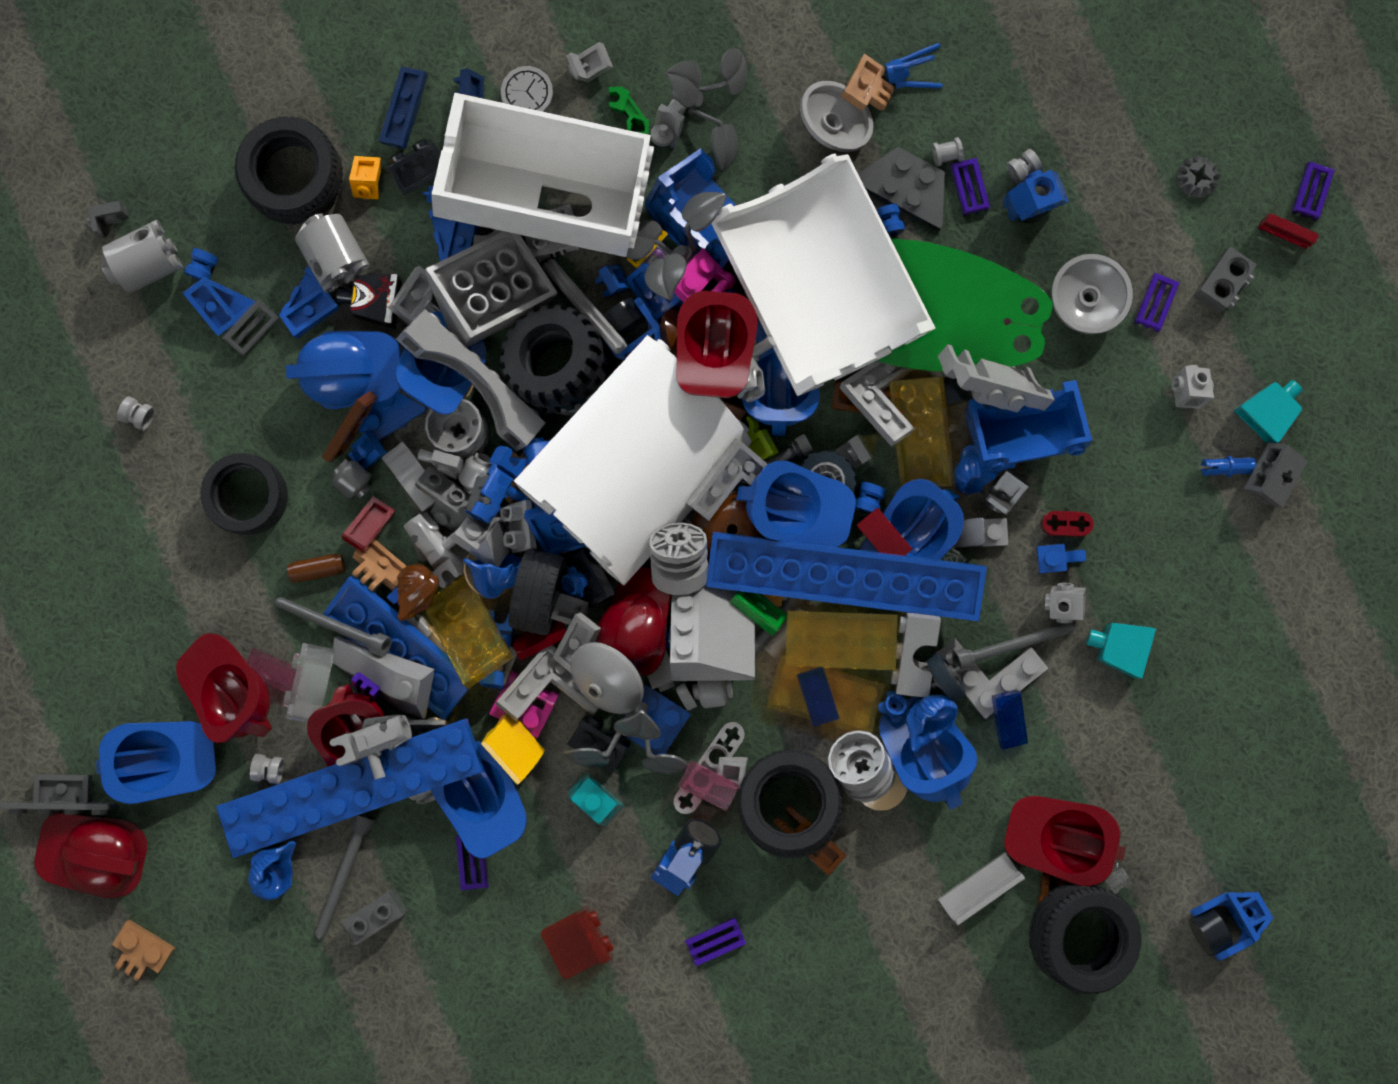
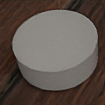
(686, 696)

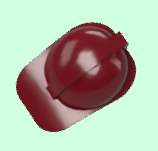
(715, 343)
(637, 622)
(223, 689)
(339, 717)
(1064, 839)
(91, 854)

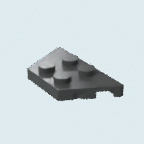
(909, 183)

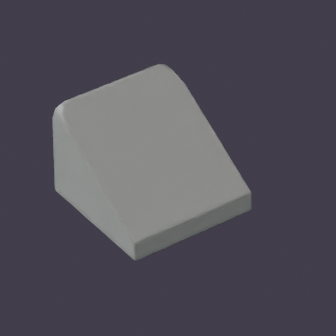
(733, 768)

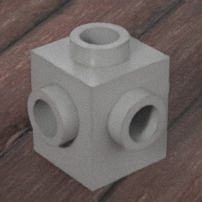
(1192, 387)
(1066, 612)

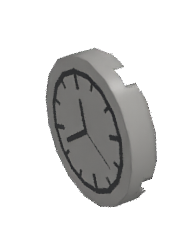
(527, 88)

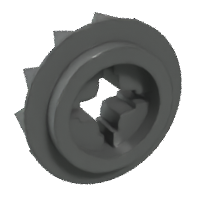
(1187, 180)

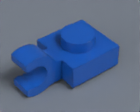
(1054, 558)

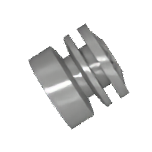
(442, 430)
(678, 558)
(861, 766)

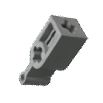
(407, 471)

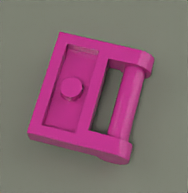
(700, 272)
(534, 717)

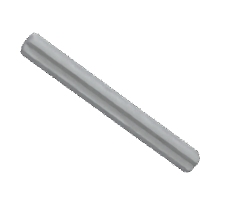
(584, 306)

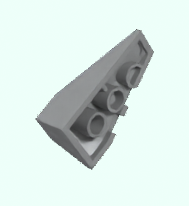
(400, 681)

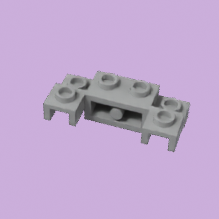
(994, 382)

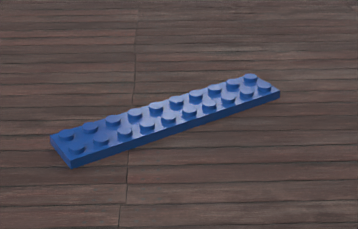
(846, 576)
(350, 789)

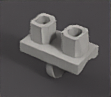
(668, 124)
(519, 535)

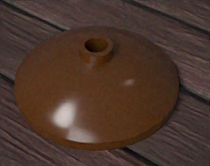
(730, 512)

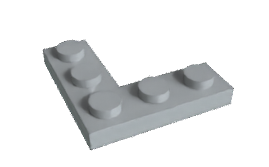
(866, 394)
(735, 464)
(1012, 677)
(535, 679)

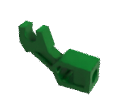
(626, 106)

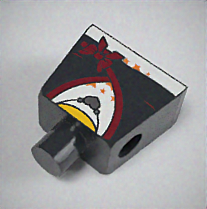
(372, 298)

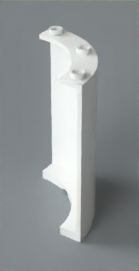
(822, 274)
(631, 459)

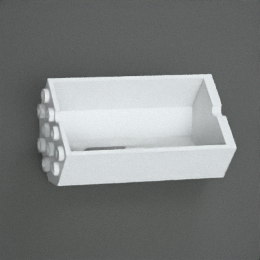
(505, 153)

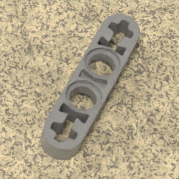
(705, 762)

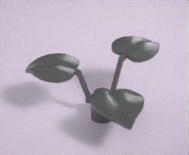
(686, 79)
(666, 273)
(633, 725)

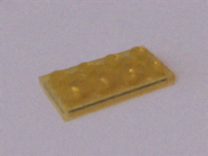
(927, 449)
(468, 632)
(841, 640)
(854, 697)

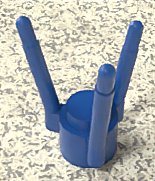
(898, 69)

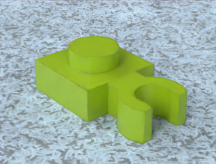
(761, 441)

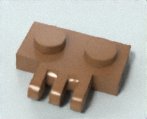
(867, 85)
(378, 566)
(141, 950)

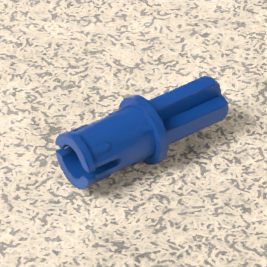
(1228, 466)

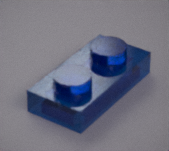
(818, 696)
(1009, 719)

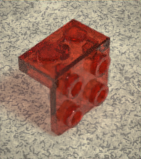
(577, 942)

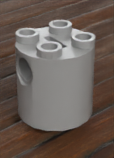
(331, 251)
(139, 258)

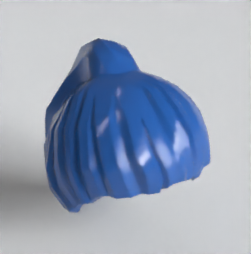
(969, 473)
(493, 580)
(929, 718)
(271, 871)

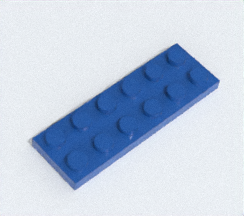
(369, 613)

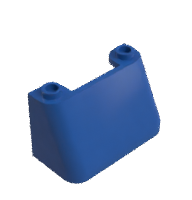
(672, 193)
(1031, 433)

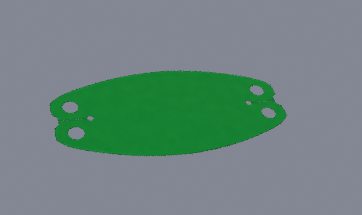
(968, 308)

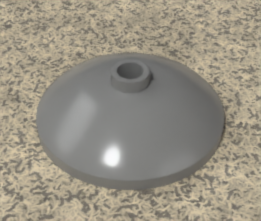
(834, 119)
(1105, 283)
(606, 678)

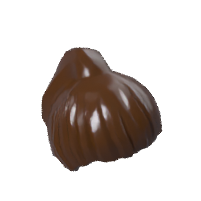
(415, 590)

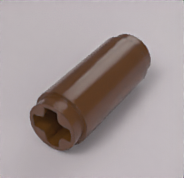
(316, 568)

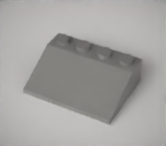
(489, 287)
(710, 638)

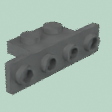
(451, 502)
(60, 792)

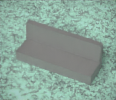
(980, 888)

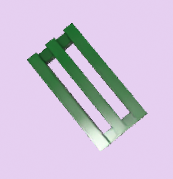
(757, 610)

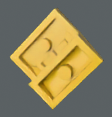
(513, 747)

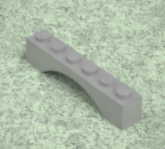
(432, 341)

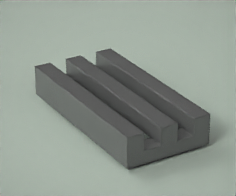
(234, 343)

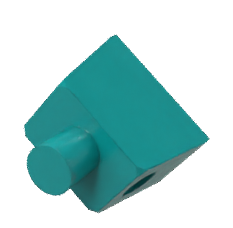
(1271, 410)
(1123, 647)
(595, 799)

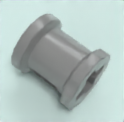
(947, 151)

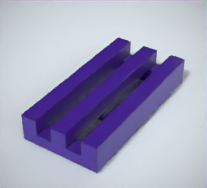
(960, 190)
(1306, 212)
(1148, 322)
(363, 684)
(462, 871)
(694, 951)

